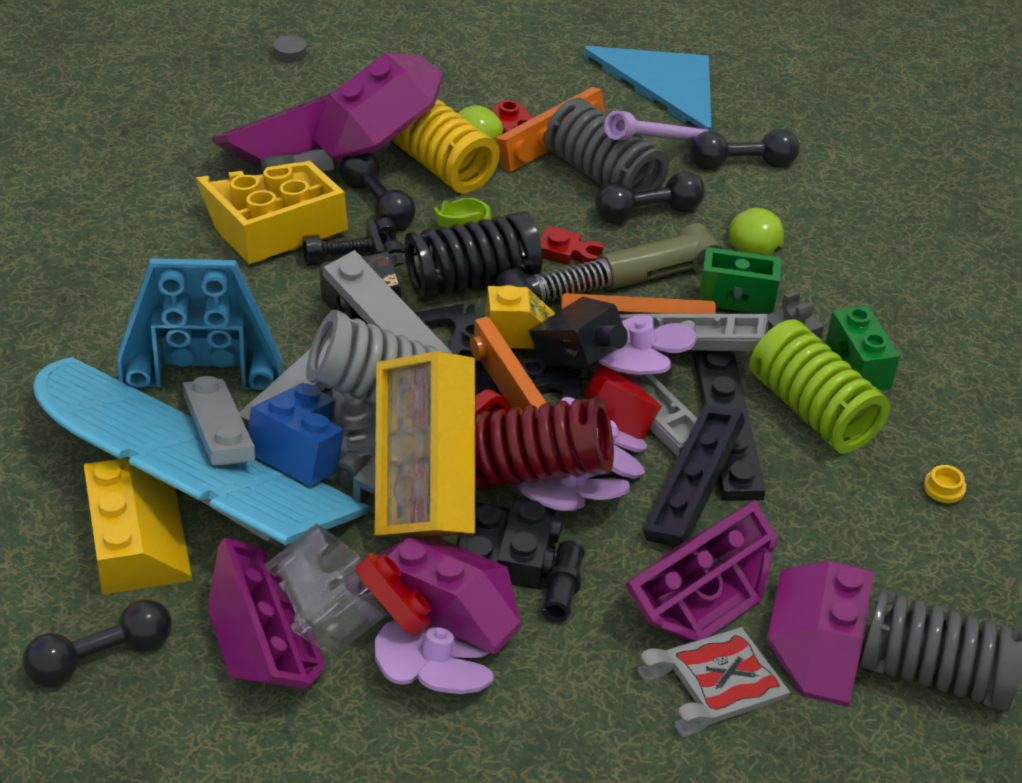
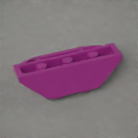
(377, 104)
(276, 134)
(708, 576)
(464, 590)
(255, 621)
(821, 627)

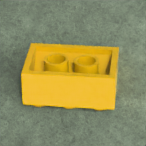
(135, 528)

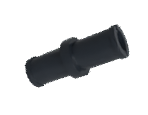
(563, 581)

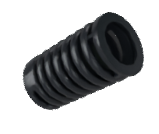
(472, 254)

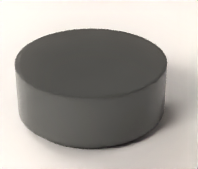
(289, 48)

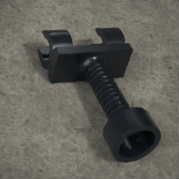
(315, 249)

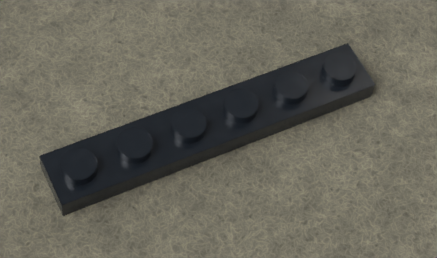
(722, 388)

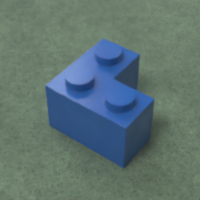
(297, 433)

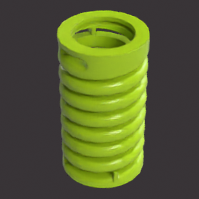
(819, 386)

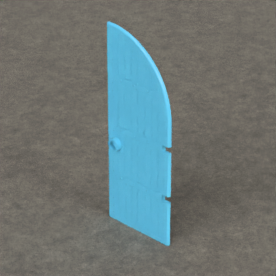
(170, 449)

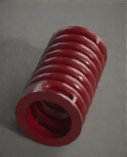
(526, 439)

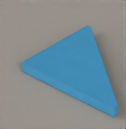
(670, 78)

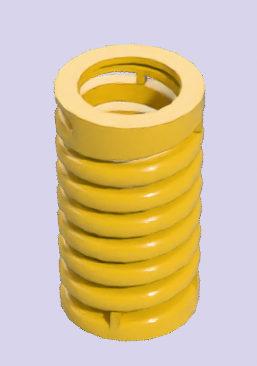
(451, 148)

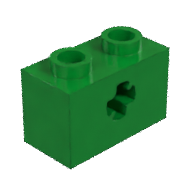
(740, 280)
(864, 345)

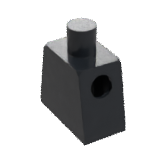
(592, 332)

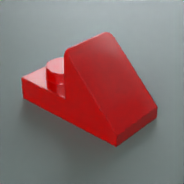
(625, 400)

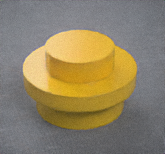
(945, 484)

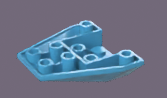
(196, 317)

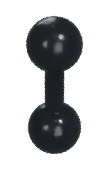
(711, 150)
(363, 172)
(617, 202)
(53, 657)

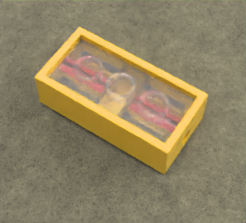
(425, 446)

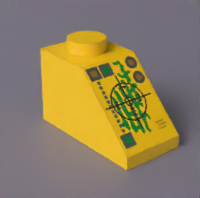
(515, 313)

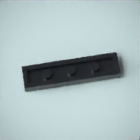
(694, 476)

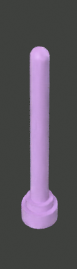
(622, 126)

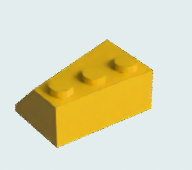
(274, 209)

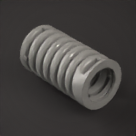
(352, 360)

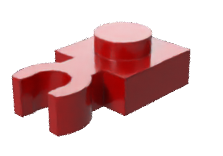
(563, 246)

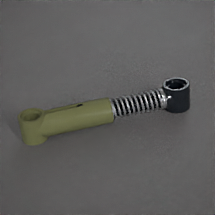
(621, 267)

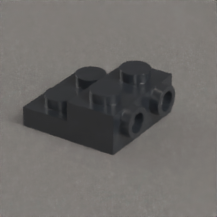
(516, 538)

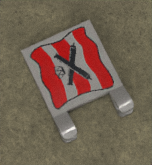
(722, 676)

